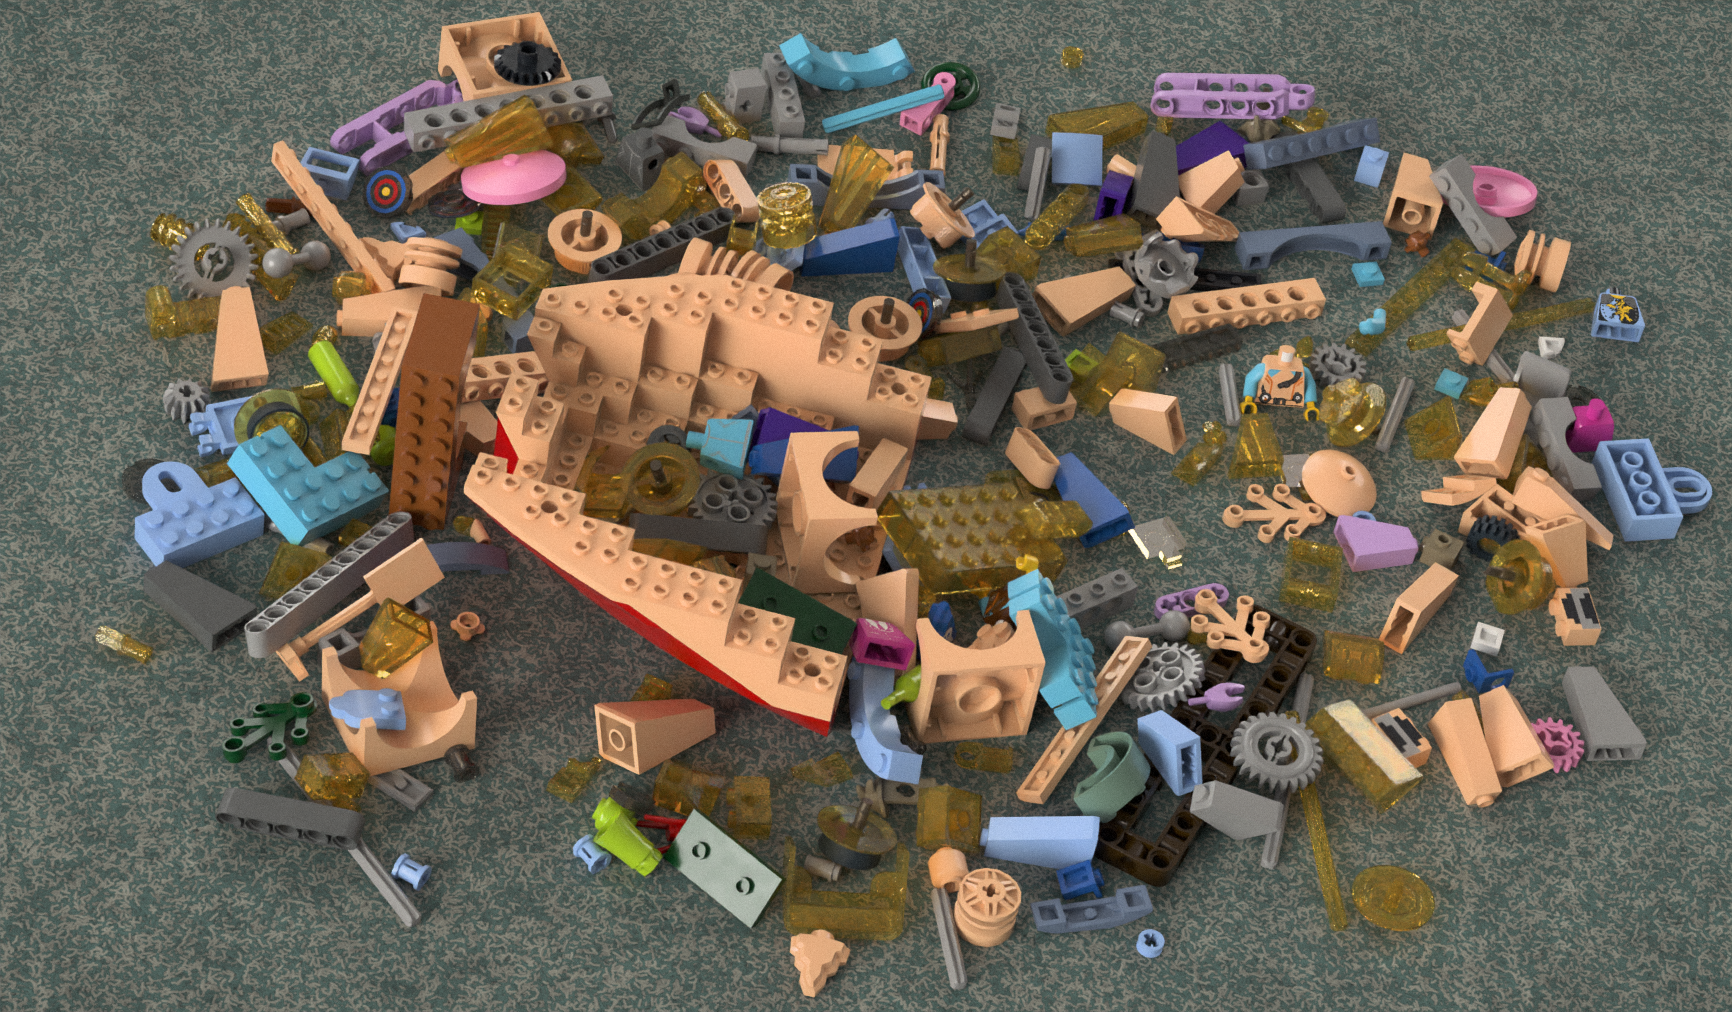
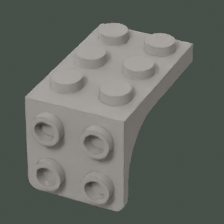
(1540, 380)

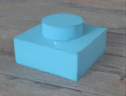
(1368, 274)
(1451, 383)

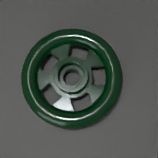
(962, 73)

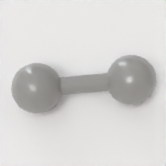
(279, 262)
(1172, 626)

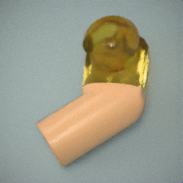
(472, 528)

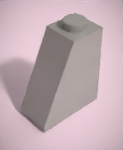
(1236, 810)

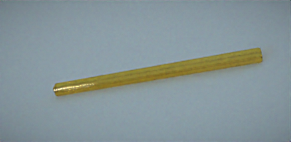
(1518, 320)
(1321, 848)

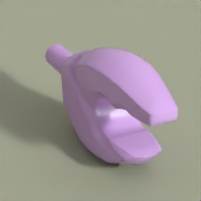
(695, 121)
(1218, 697)

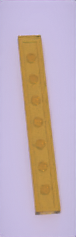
(1412, 295)

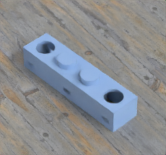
(918, 262)

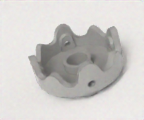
(1176, 262)

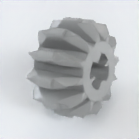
(185, 398)

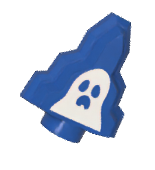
(942, 622)

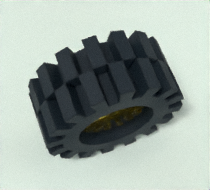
(1484, 532)

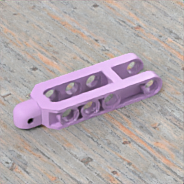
(1193, 91)
(371, 126)

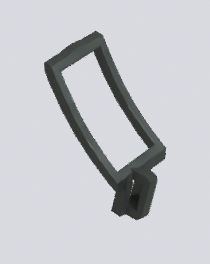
(670, 103)

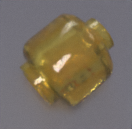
(349, 285)

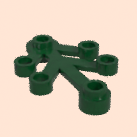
(300, 708)

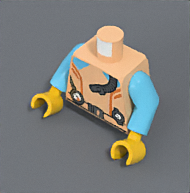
(1280, 382)

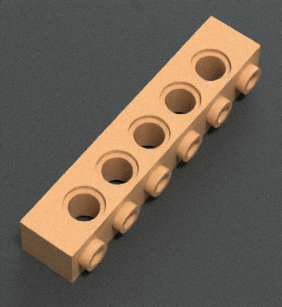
(1247, 306)
(490, 375)

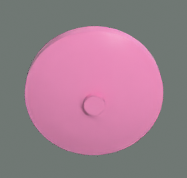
(514, 178)
(1502, 192)

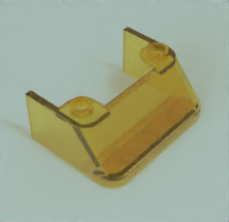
(845, 914)

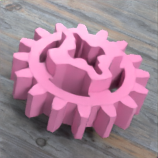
(1560, 743)

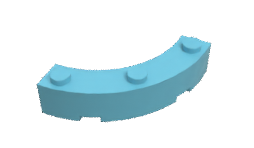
(843, 69)

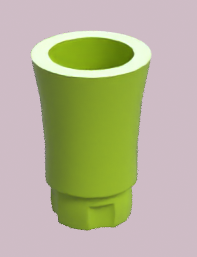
(628, 844)

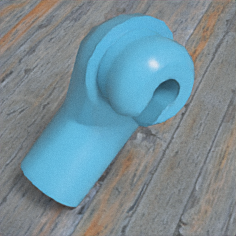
(1374, 325)

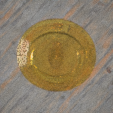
(1393, 898)

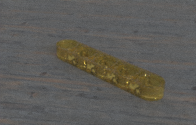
(1056, 216)

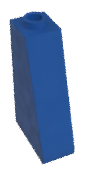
(853, 250)
(769, 459)
(1103, 508)

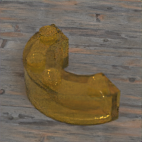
(663, 201)

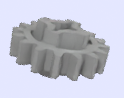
(1337, 364)

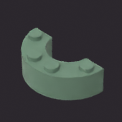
(1118, 779)

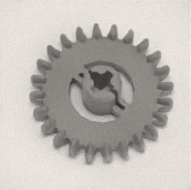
(222, 238)
(1297, 774)

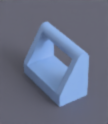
(332, 182)

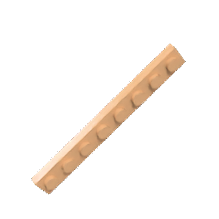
(329, 218)
(379, 382)
(1069, 743)

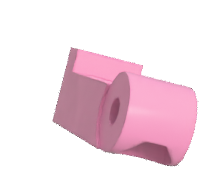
(921, 117)

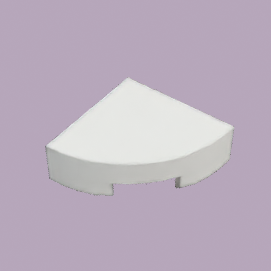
(1550, 346)

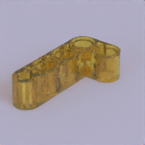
(179, 318)

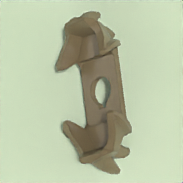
(1257, 128)
(884, 792)

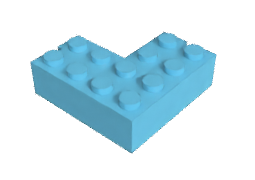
(305, 498)
(1068, 656)

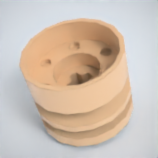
(699, 259)
(1543, 260)
(431, 261)
(759, 270)
(986, 907)

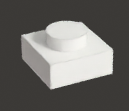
(1487, 639)

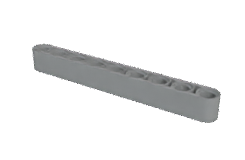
(327, 585)

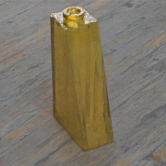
(1114, 122)
(506, 131)
(853, 185)

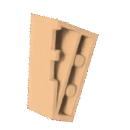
(1498, 503)

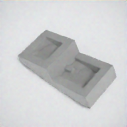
(1005, 121)

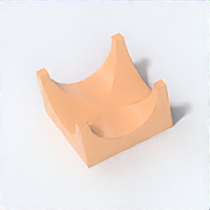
(471, 51)
(812, 515)
(976, 691)
(431, 709)

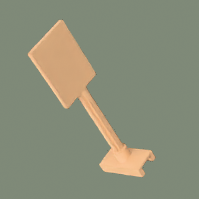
(398, 578)

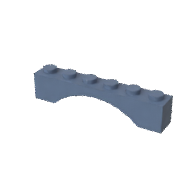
(1311, 144)
(894, 194)
(1358, 240)
(471, 263)

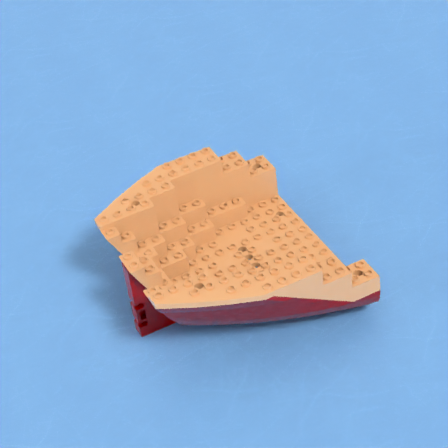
(676, 356)

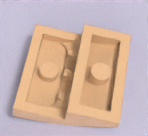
(1459, 489)

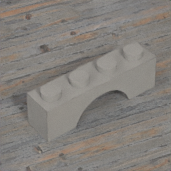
(674, 138)
(1455, 184)
(1552, 420)
(348, 643)

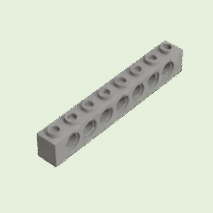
(555, 104)

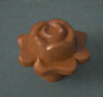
(1417, 243)
(861, 537)

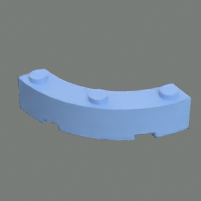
(874, 727)

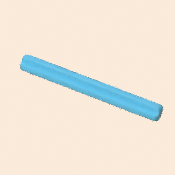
(883, 108)

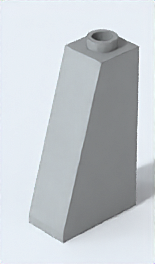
(1600, 717)

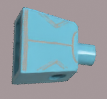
(723, 445)

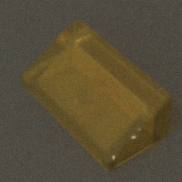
(1197, 462)

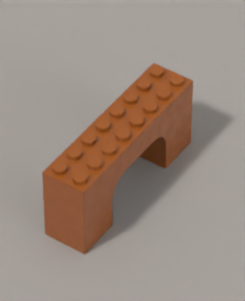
(428, 426)

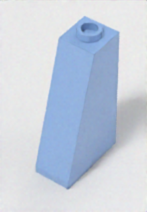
(1041, 840)

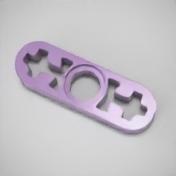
(1170, 600)

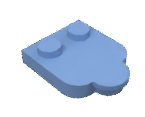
(382, 705)

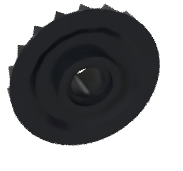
(527, 63)

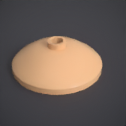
(1338, 483)

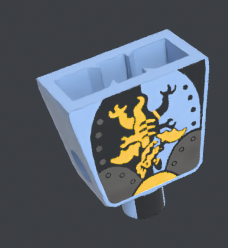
(1617, 317)

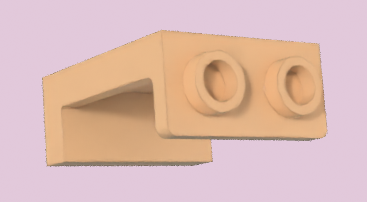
(1483, 327)

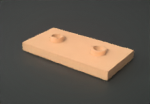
(976, 320)

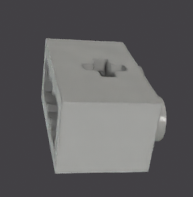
(745, 95)

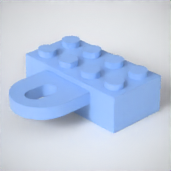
(1644, 492)
(196, 519)

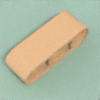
(731, 189)
(1032, 458)

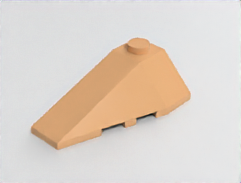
(1195, 224)
(1549, 500)

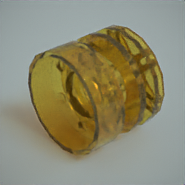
(787, 215)

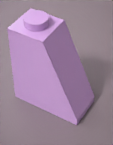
(1374, 543)

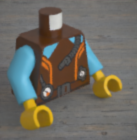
(996, 606)

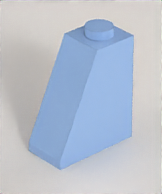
(1172, 750)

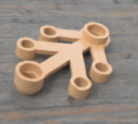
(1307, 514)
(1253, 648)

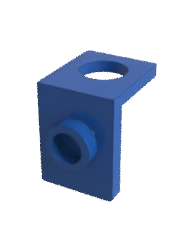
(1476, 673)

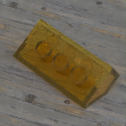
(1363, 754)

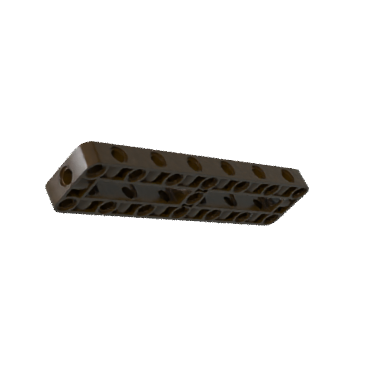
(1160, 860)

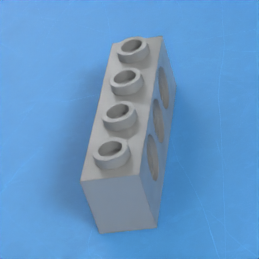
(782, 96)
(1100, 598)

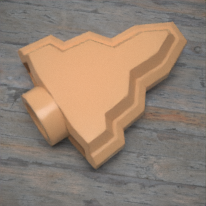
(389, 255)
(817, 959)

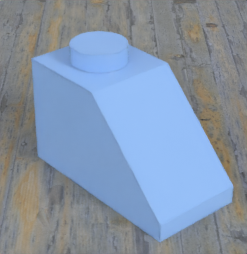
(1371, 166)

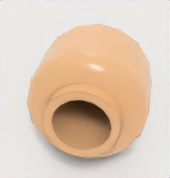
(947, 869)

